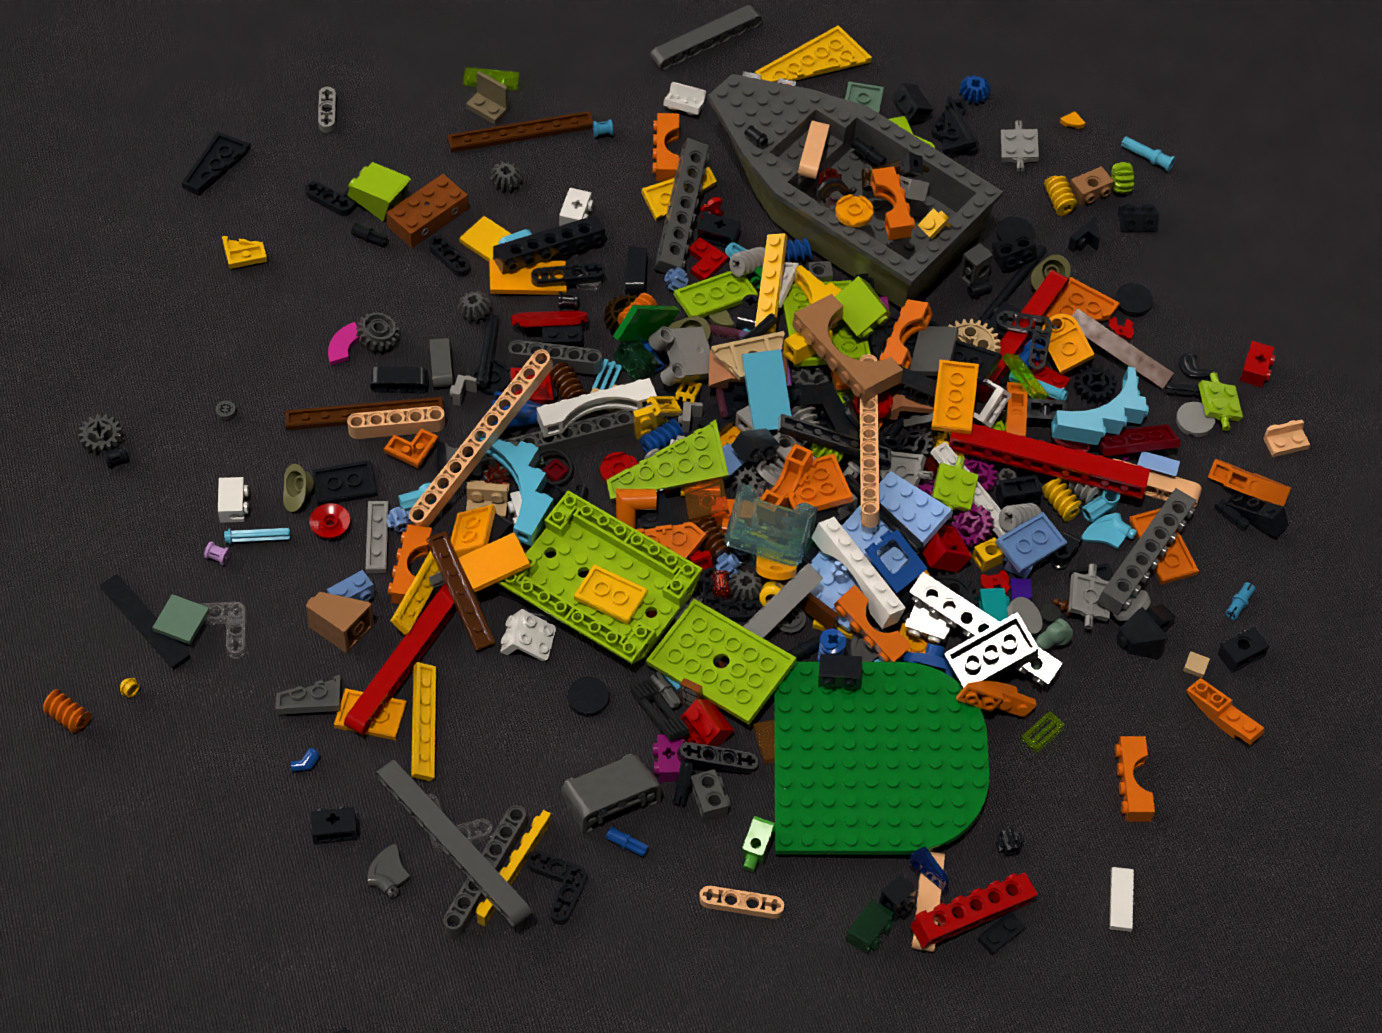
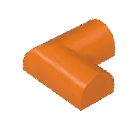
(412, 452)
(631, 500)

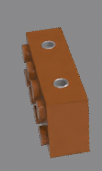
(427, 210)

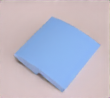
(1159, 463)

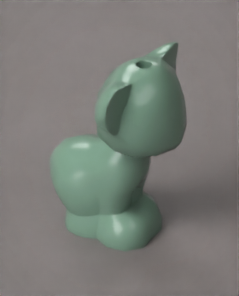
(1057, 634)

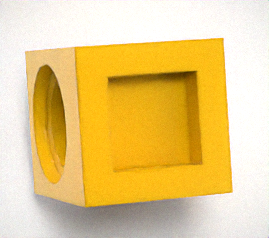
(983, 559)

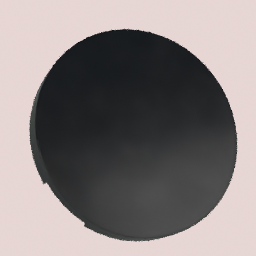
(882, 333)

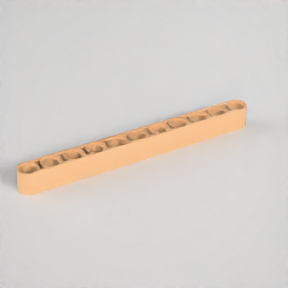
(483, 428)
(869, 458)

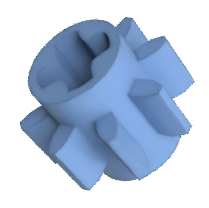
(676, 279)
(398, 519)
(729, 563)

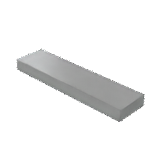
(377, 537)

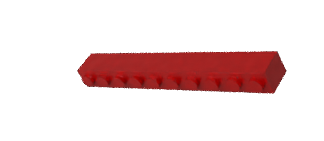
(1052, 460)

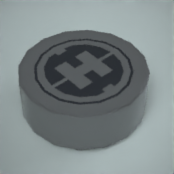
(225, 410)

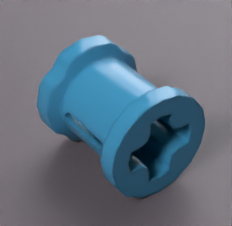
(603, 128)

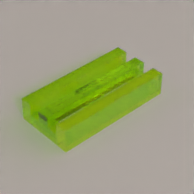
(1032, 743)

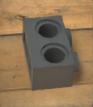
(704, 796)

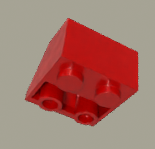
(706, 724)

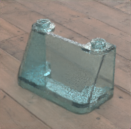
(770, 528)

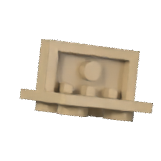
(484, 494)

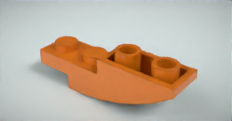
(1016, 409)
(1249, 483)
(997, 695)
(1220, 710)

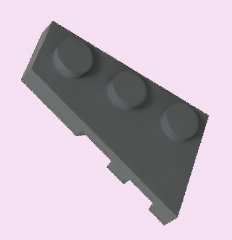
(316, 698)

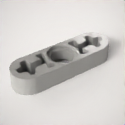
(331, 115)

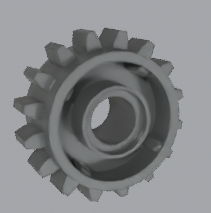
(377, 331)

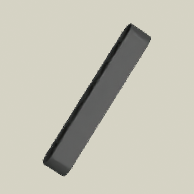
(705, 37)
(496, 844)

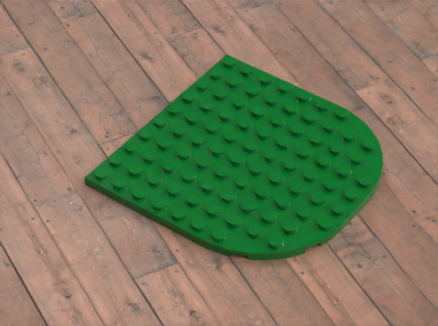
(876, 762)

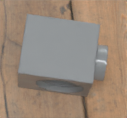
(914, 188)

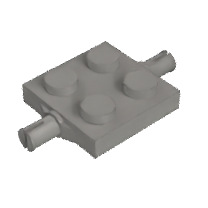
(1019, 145)
(908, 467)
(1084, 596)

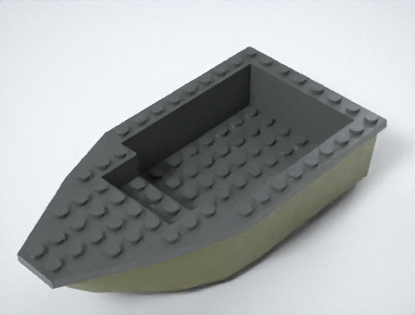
(784, 114)

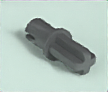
(665, 690)

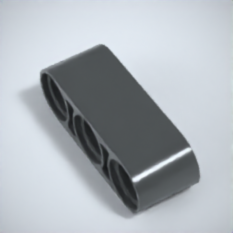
(441, 362)

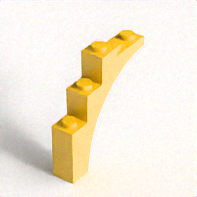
(795, 345)

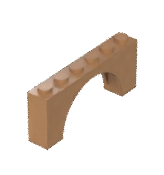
(863, 377)

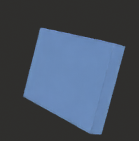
(1031, 542)

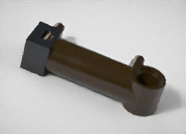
(907, 165)

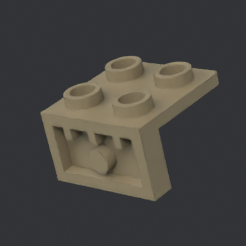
(490, 100)

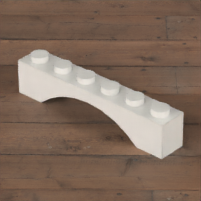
(558, 416)
(882, 602)

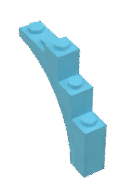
(1110, 418)
(531, 481)

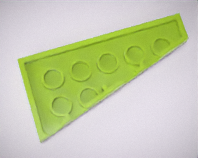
(681, 464)

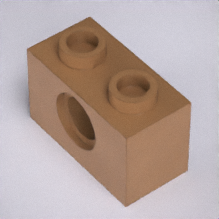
(1091, 186)

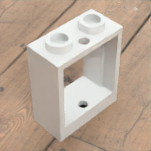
(994, 405)

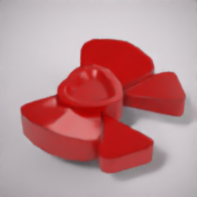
(713, 206)
(1126, 331)
(992, 581)

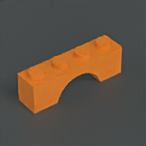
(667, 131)
(887, 186)
(913, 318)
(795, 466)
(413, 547)
(853, 608)
(1137, 802)

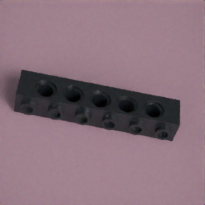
(549, 244)

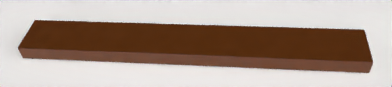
(520, 131)
(339, 415)

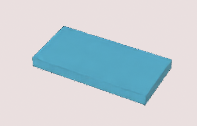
(766, 388)

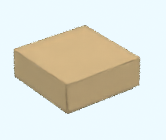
(1196, 664)

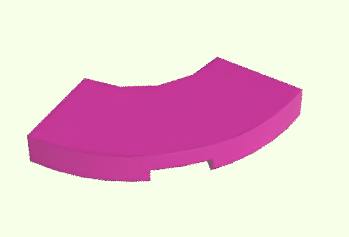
(341, 344)

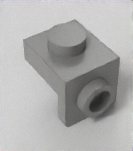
(462, 384)
(689, 410)

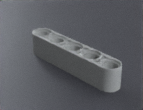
(784, 601)

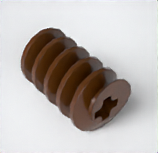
(566, 381)
(715, 541)

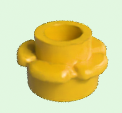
(129, 687)

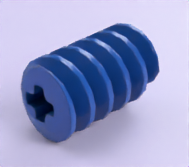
(797, 250)
(661, 436)
(831, 642)

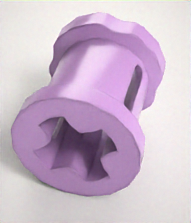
(217, 553)

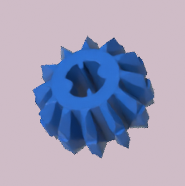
(974, 89)

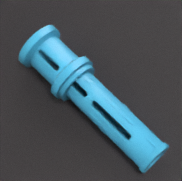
(1155, 157)

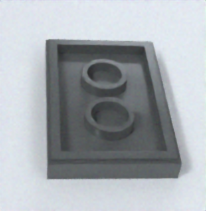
(931, 347)

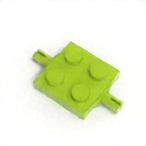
(1220, 401)
(955, 486)

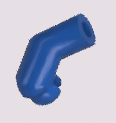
(307, 762)

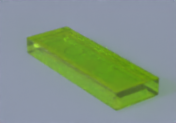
(508, 78)
(1025, 376)

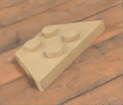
(731, 352)

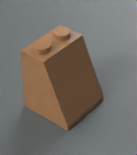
(339, 619)

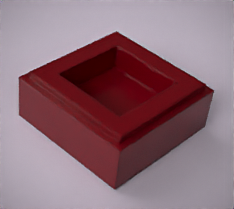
(556, 470)

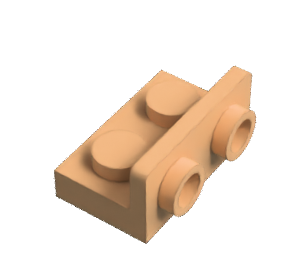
(1286, 438)

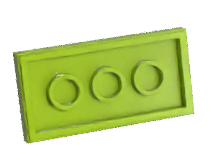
(714, 294)

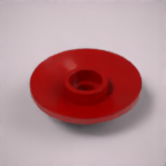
(329, 514)

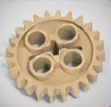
(980, 334)

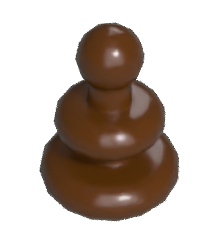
(1063, 606)

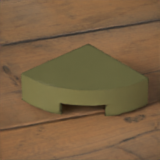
(721, 319)

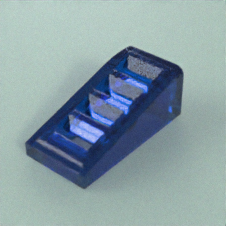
(926, 864)

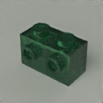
(636, 359)
(870, 926)

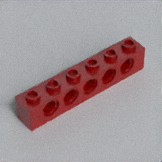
(930, 933)

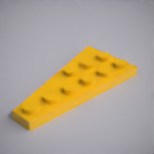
(822, 55)

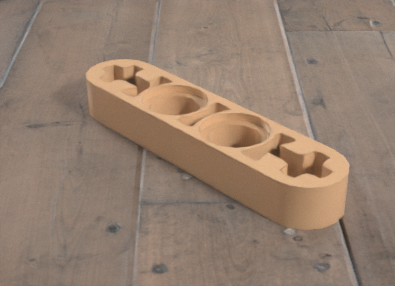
(742, 898)

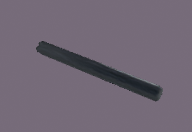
(888, 518)

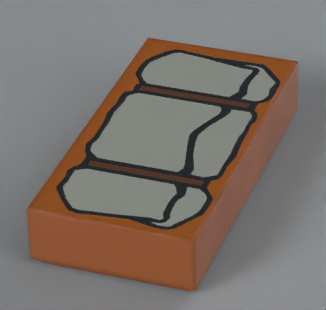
(690, 692)

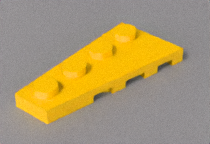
(658, 195)

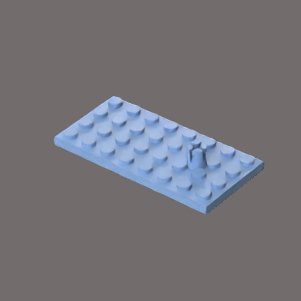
(911, 506)

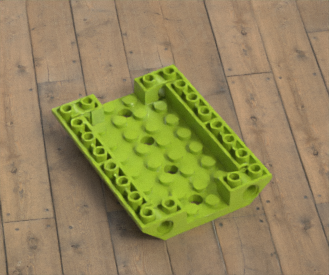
(590, 536)

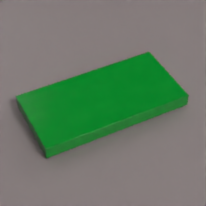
(644, 321)

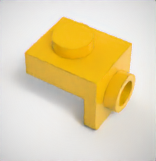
(934, 223)

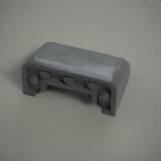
(610, 790)

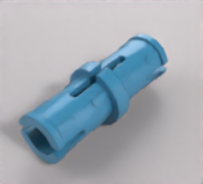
(1240, 601)

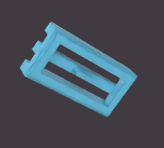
(612, 365)

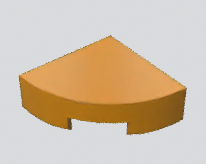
(1072, 120)

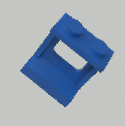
(907, 573)

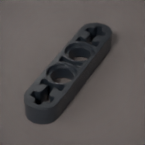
(567, 271)
(717, 754)

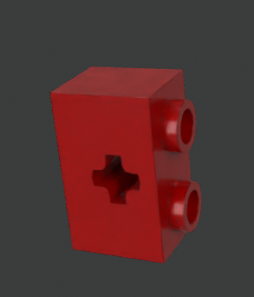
(1257, 364)

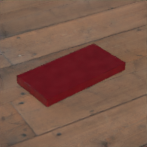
(1139, 440)

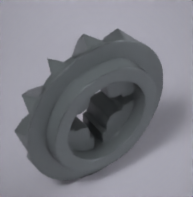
(798, 621)

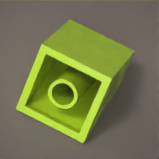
(378, 189)
(862, 308)

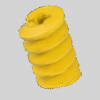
(1060, 194)
(1061, 499)

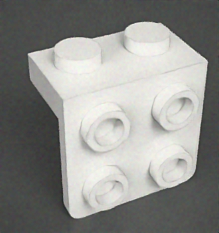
(926, 624)
(528, 635)

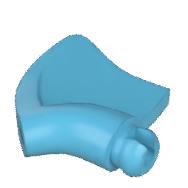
(1109, 530)

